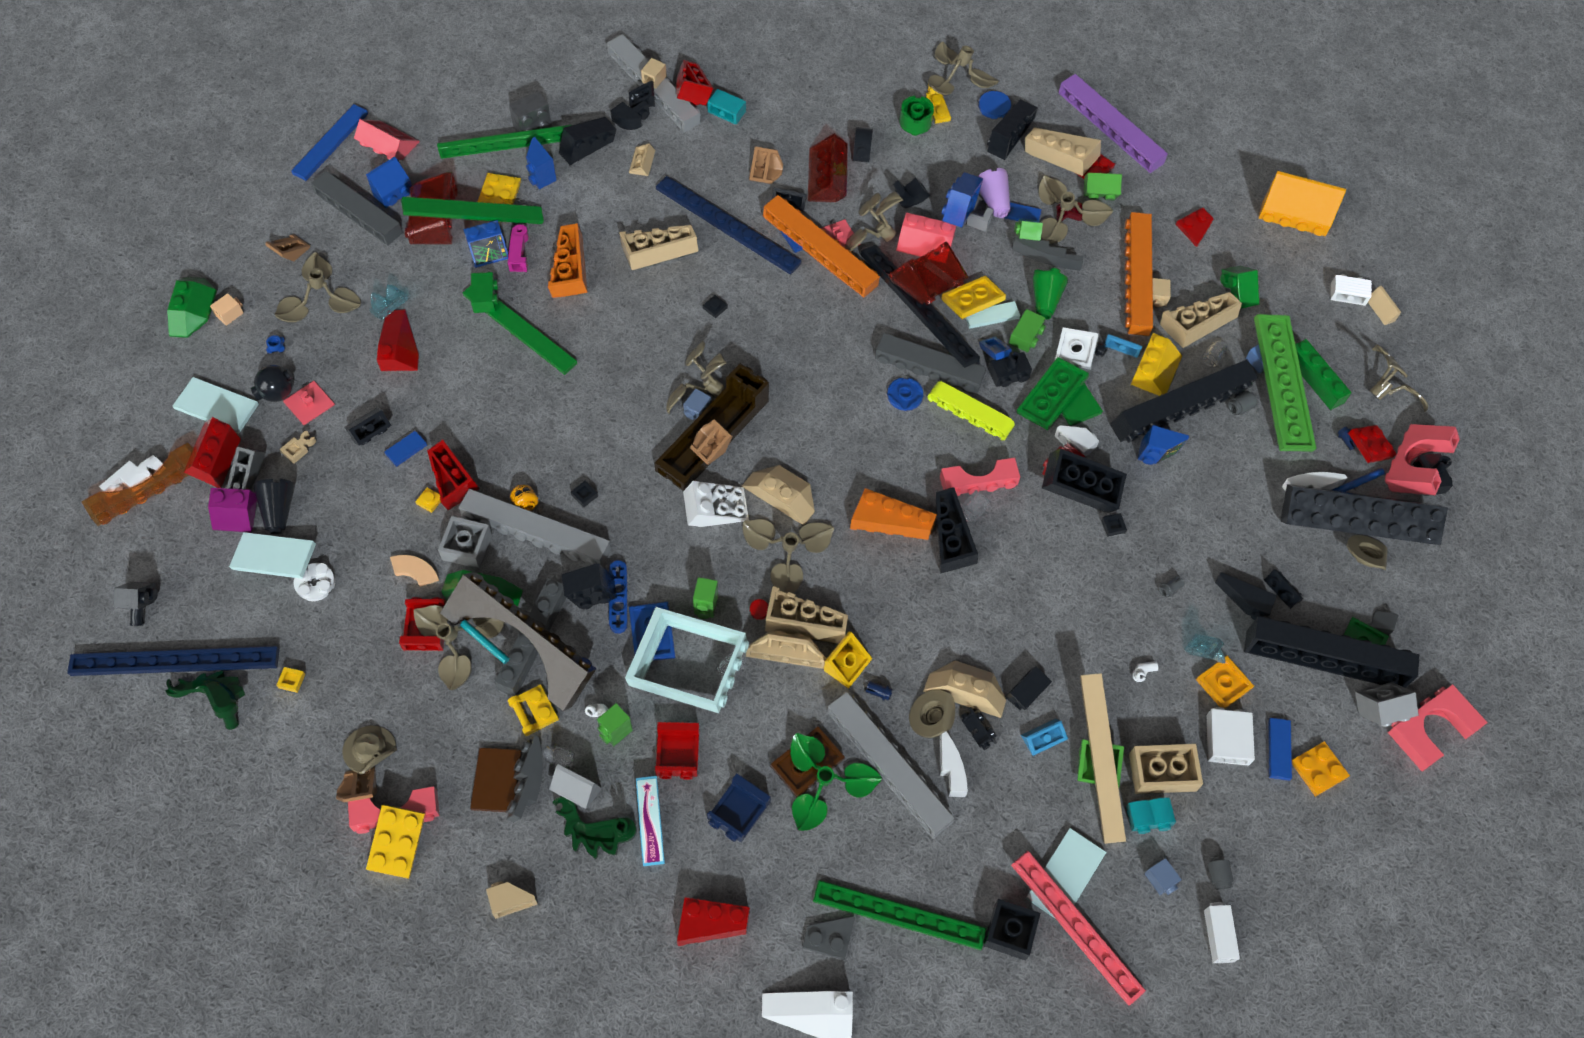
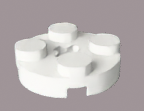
(323, 587)

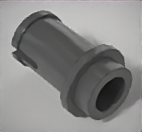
(1168, 588)

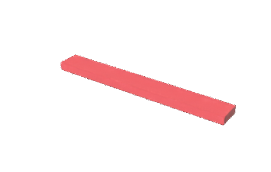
(1078, 928)

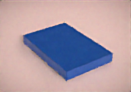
(640, 618)

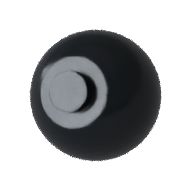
(272, 383)

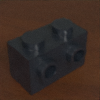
(368, 426)

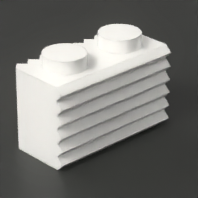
(1350, 289)

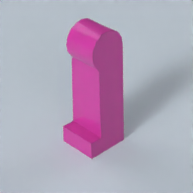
(516, 258)

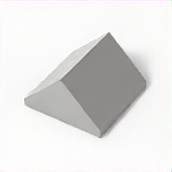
(573, 787)

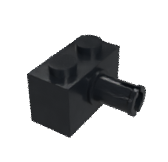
(1010, 369)
(1437, 462)
(135, 597)

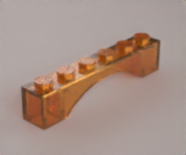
(107, 505)

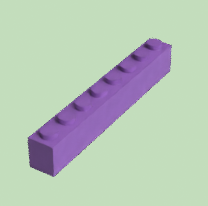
(1113, 123)

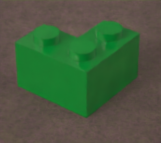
(1243, 284)

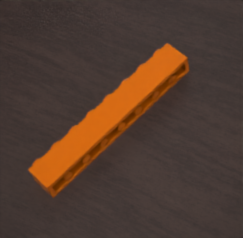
(821, 246)
(1139, 274)

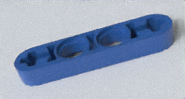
(621, 597)

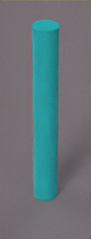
(484, 641)

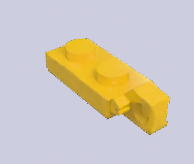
(941, 112)

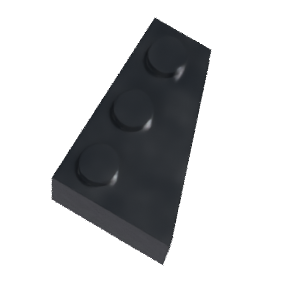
(585, 138)

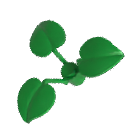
(808, 752)

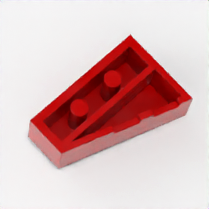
(693, 84)
(450, 475)
(711, 920)

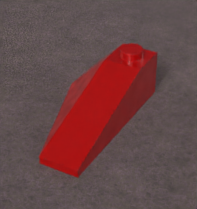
(397, 345)

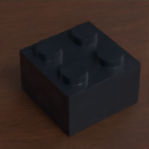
(589, 586)
(1012, 929)

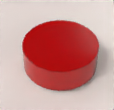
(759, 609)

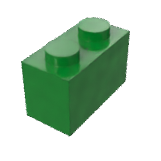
(483, 292)

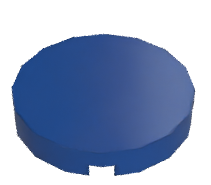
(994, 104)
(905, 394)

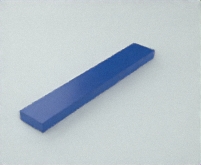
(329, 142)

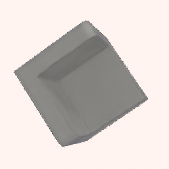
(980, 221)

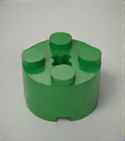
(916, 115)

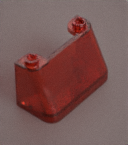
(432, 229)
(930, 274)

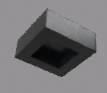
(715, 306)
(584, 494)
(1114, 524)

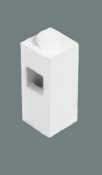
(1221, 933)

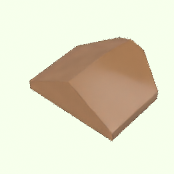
(766, 165)
(289, 248)
(711, 442)
(357, 786)

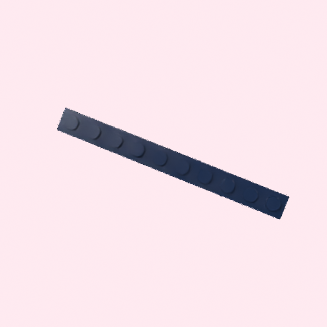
(728, 225)
(173, 661)

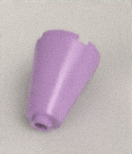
(996, 191)

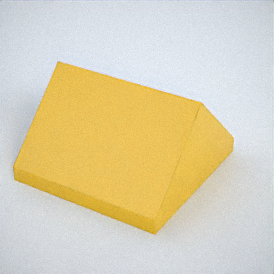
(847, 660)

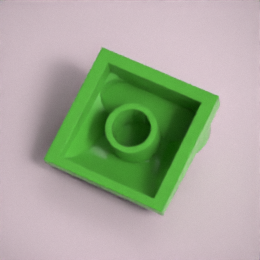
(1085, 766)

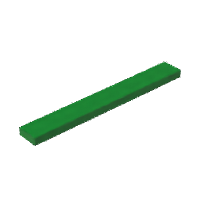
(499, 142)
(471, 210)
(530, 336)
(900, 915)

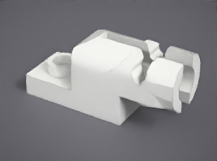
(131, 475)

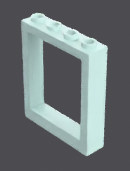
(649, 644)

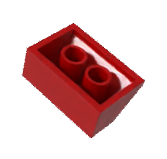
(213, 452)

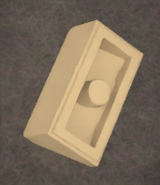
(642, 160)
(1384, 306)

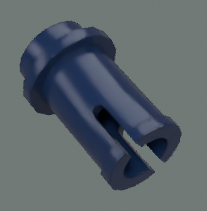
(1343, 434)
(879, 690)

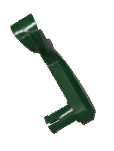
(220, 691)
(601, 834)

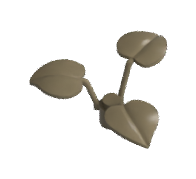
(946, 56)
(1054, 191)
(883, 228)
(316, 271)
(710, 383)
(1384, 387)
(787, 577)
(452, 669)

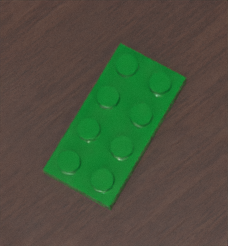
(1052, 393)

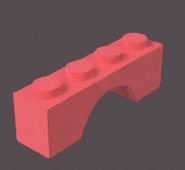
(1003, 475)
(365, 815)

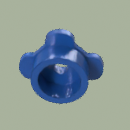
(271, 341)

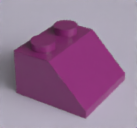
(232, 509)

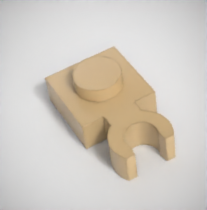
(296, 449)

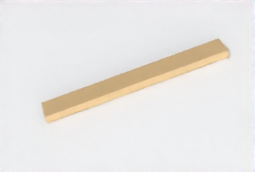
(1102, 758)

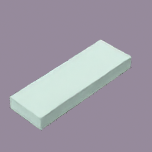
(993, 315)

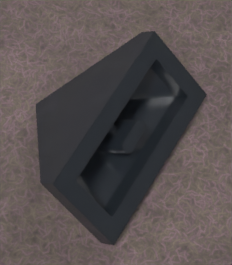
(642, 93)
(795, 198)

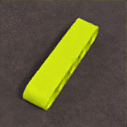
(971, 409)

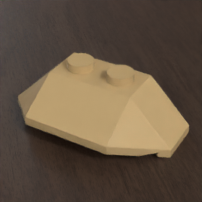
(783, 491)
(787, 649)
(969, 687)

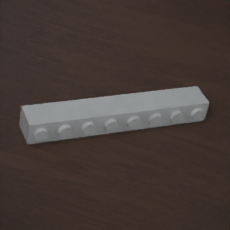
(632, 62)
(534, 528)
(891, 766)

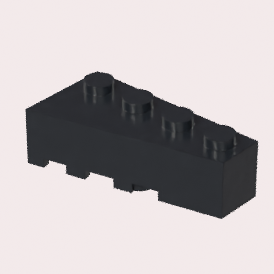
(1011, 129)
(954, 536)

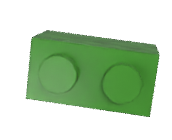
(1102, 185)
(1028, 229)
(1027, 330)
(705, 598)
(614, 725)

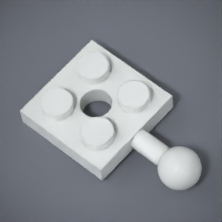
(1085, 339)

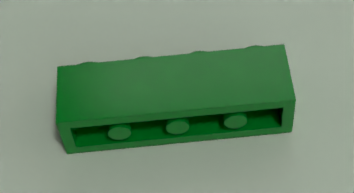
(1321, 376)

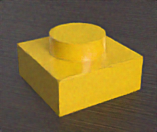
(428, 500)
(290, 679)

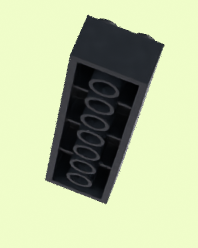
(1184, 401)
(1364, 514)
(1331, 652)

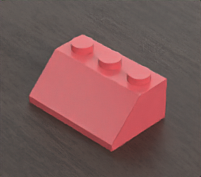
(384, 139)
(923, 234)

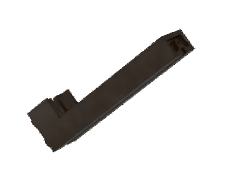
(732, 409)

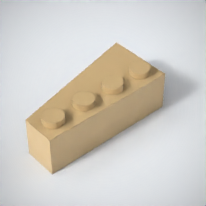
(1063, 149)
(658, 245)
(1200, 319)
(804, 617)

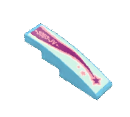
(650, 821)

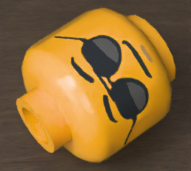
(524, 497)

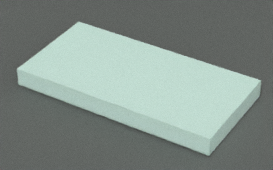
(208, 401)
(272, 555)
(1071, 867)

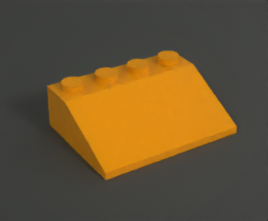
(1301, 203)

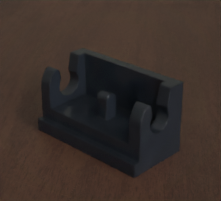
(1028, 688)

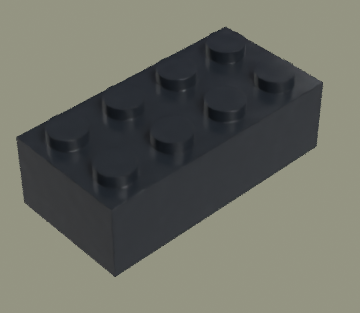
(1084, 480)

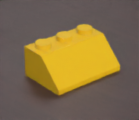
(1157, 366)

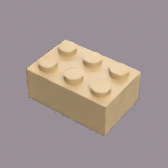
(1165, 768)

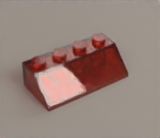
(828, 170)

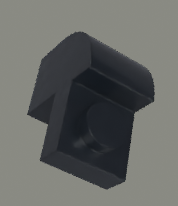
(630, 118)
(862, 144)
(912, 193)

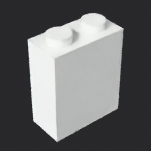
(1230, 736)

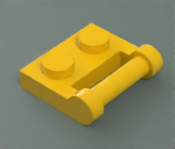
(539, 706)

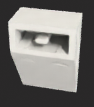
(714, 504)

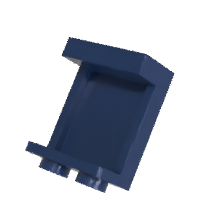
(738, 809)

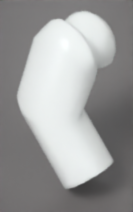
(1142, 669)
(595, 710)

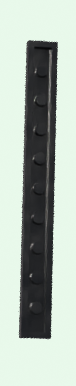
(926, 313)

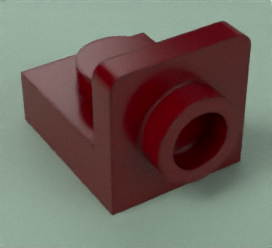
(1072, 214)

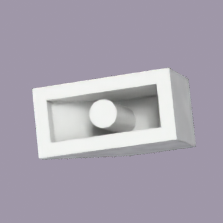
(1078, 437)

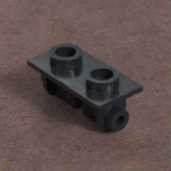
(1283, 589)
(975, 721)

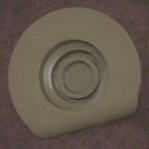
(1368, 551)
(932, 713)
(367, 748)

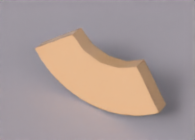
(415, 568)

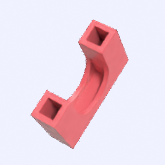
(1420, 440)
(1448, 704)

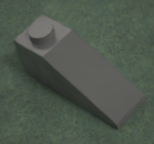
(245, 468)

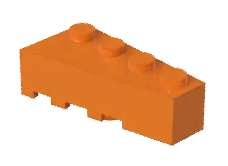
(569, 270)
(891, 516)

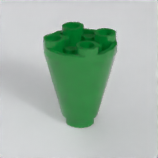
(1048, 290)

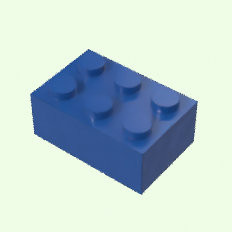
(961, 199)

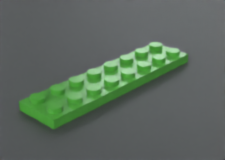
(1284, 383)

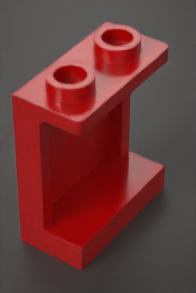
(412, 638)
(677, 750)

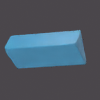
(1123, 346)
(1045, 736)

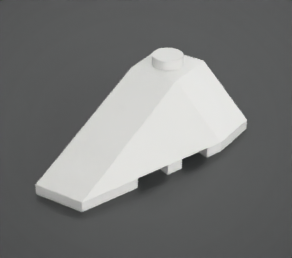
(814, 1013)

